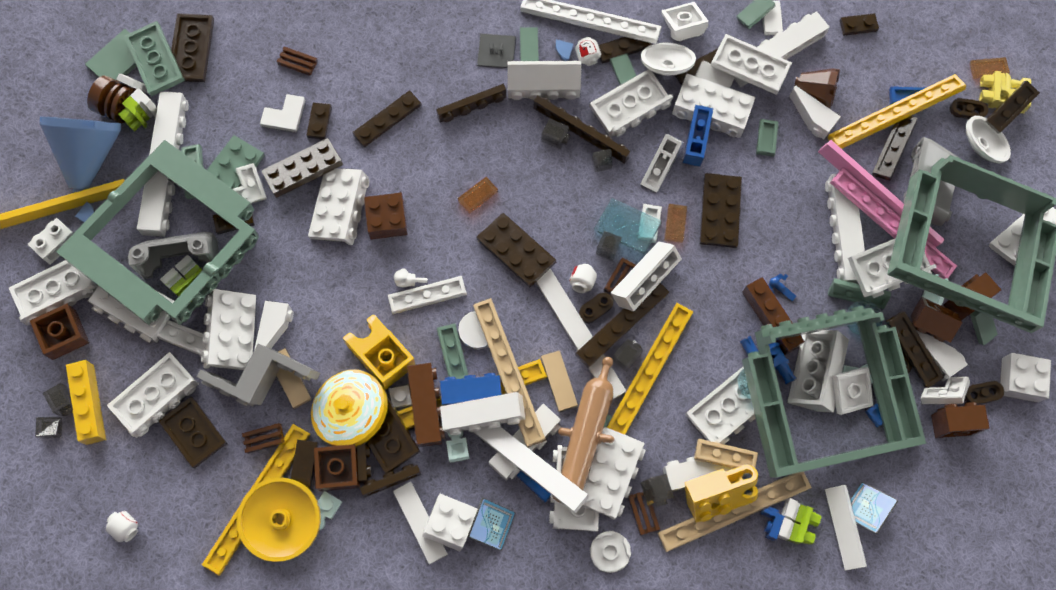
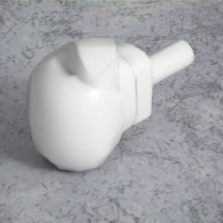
(405, 279)

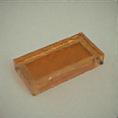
(988, 66)
(477, 195)
(675, 223)

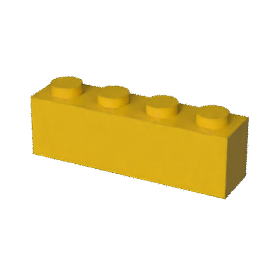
(85, 402)

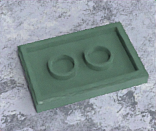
(113, 58)

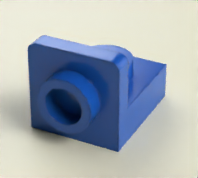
(772, 527)

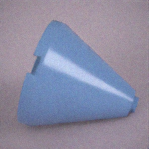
(79, 147)

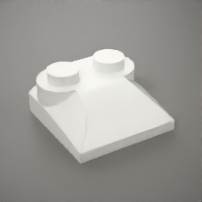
(685, 21)

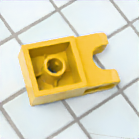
(378, 347)
(720, 492)

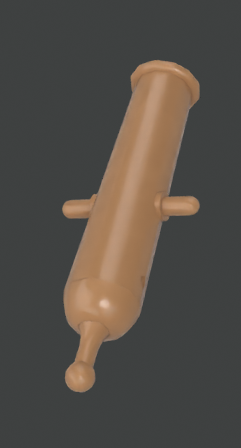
(588, 427)

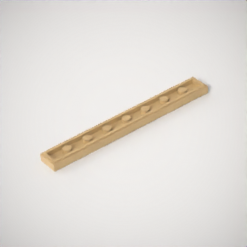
(508, 369)
(767, 496)

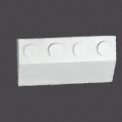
(544, 79)
(816, 362)

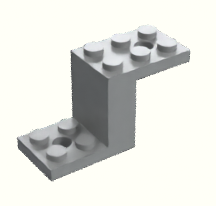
(257, 376)

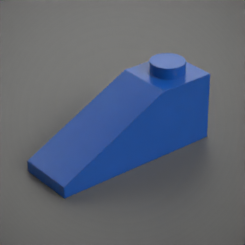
(698, 136)

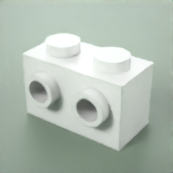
(50, 240)

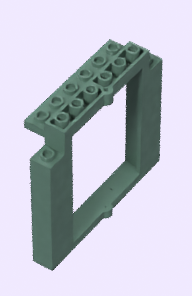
(1035, 252)
(125, 285)
(889, 380)

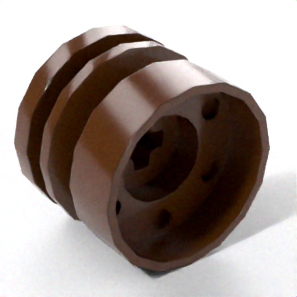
(107, 97)

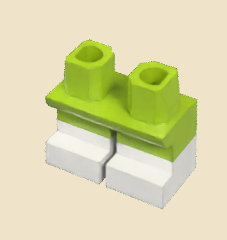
(138, 110)
(175, 281)
(796, 523)

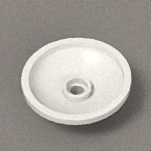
(668, 58)
(986, 141)

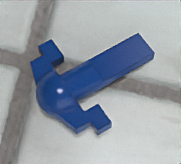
(775, 282)

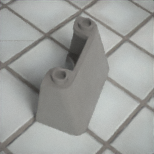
(924, 156)
(148, 255)

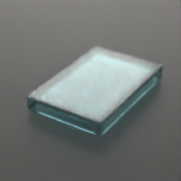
(629, 223)

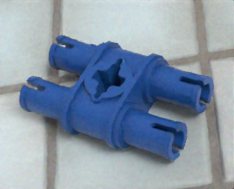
(779, 361)

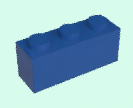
(469, 388)

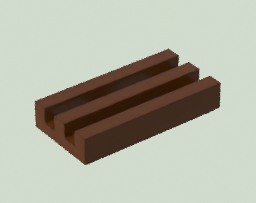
(283, 55)
(628, 264)
(248, 441)
(653, 516)

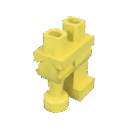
(999, 88)

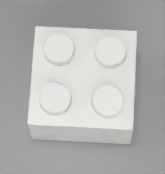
(1025, 377)
(449, 522)

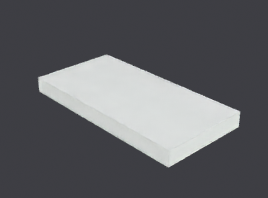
(751, 64)

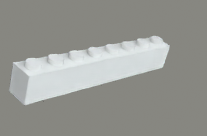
(158, 191)

